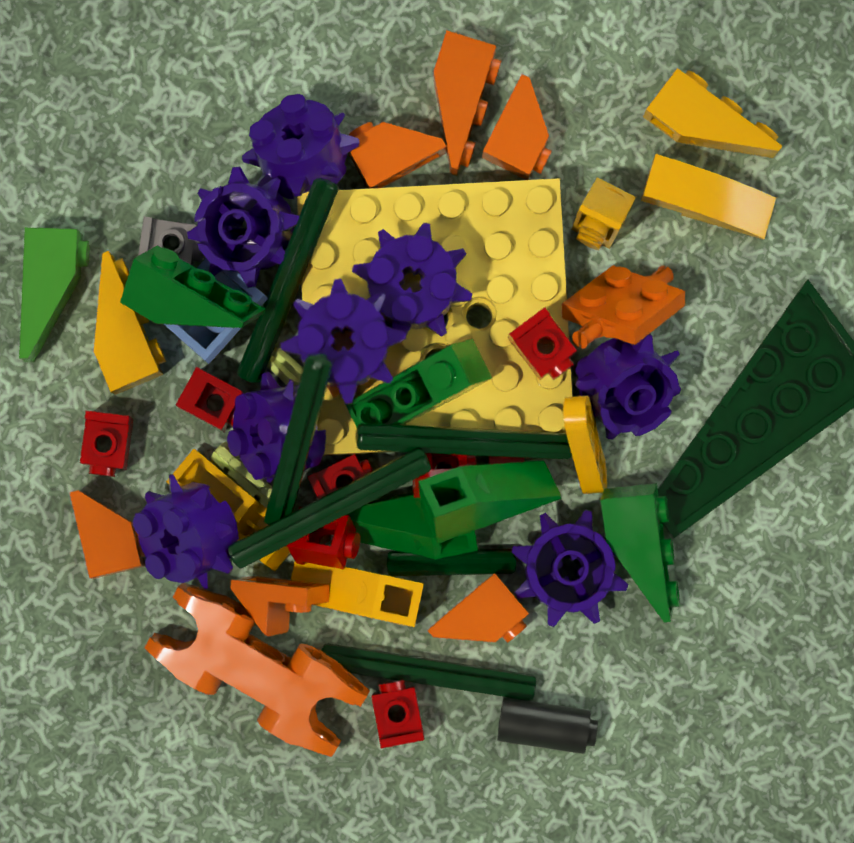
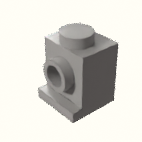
(157, 231)

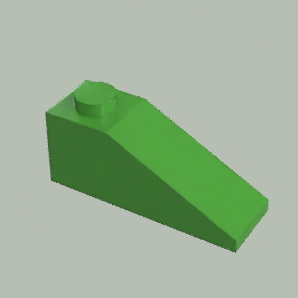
(49, 277)

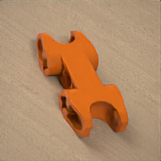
(231, 654)

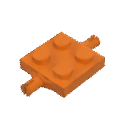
(622, 305)

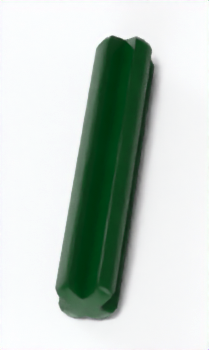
(472, 563)

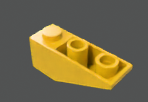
(699, 118)
(602, 214)
(120, 338)
(365, 592)

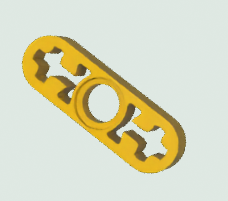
(585, 444)

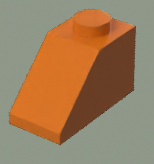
(519, 134)
(391, 152)
(106, 537)
(483, 615)

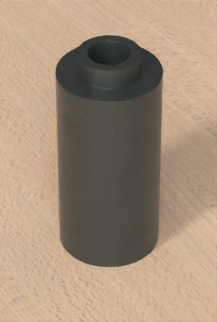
(546, 726)

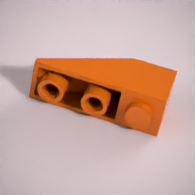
(459, 83)

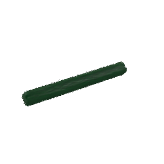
(287, 279)
(298, 437)
(463, 441)
(329, 508)
(433, 672)

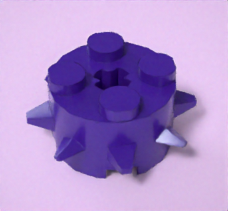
(298, 145)
(221, 228)
(418, 256)
(370, 337)
(628, 385)
(262, 425)
(185, 533)
(544, 560)

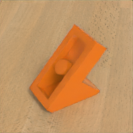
(273, 599)

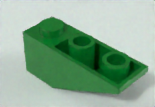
(179, 294)
(422, 387)
(483, 495)
(403, 528)
(636, 537)

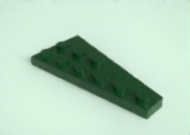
(777, 403)

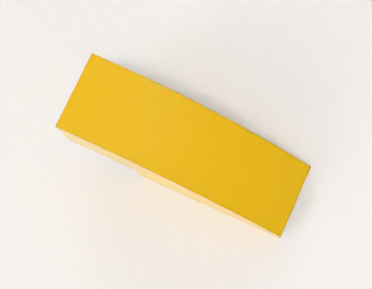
(708, 197)
(246, 509)

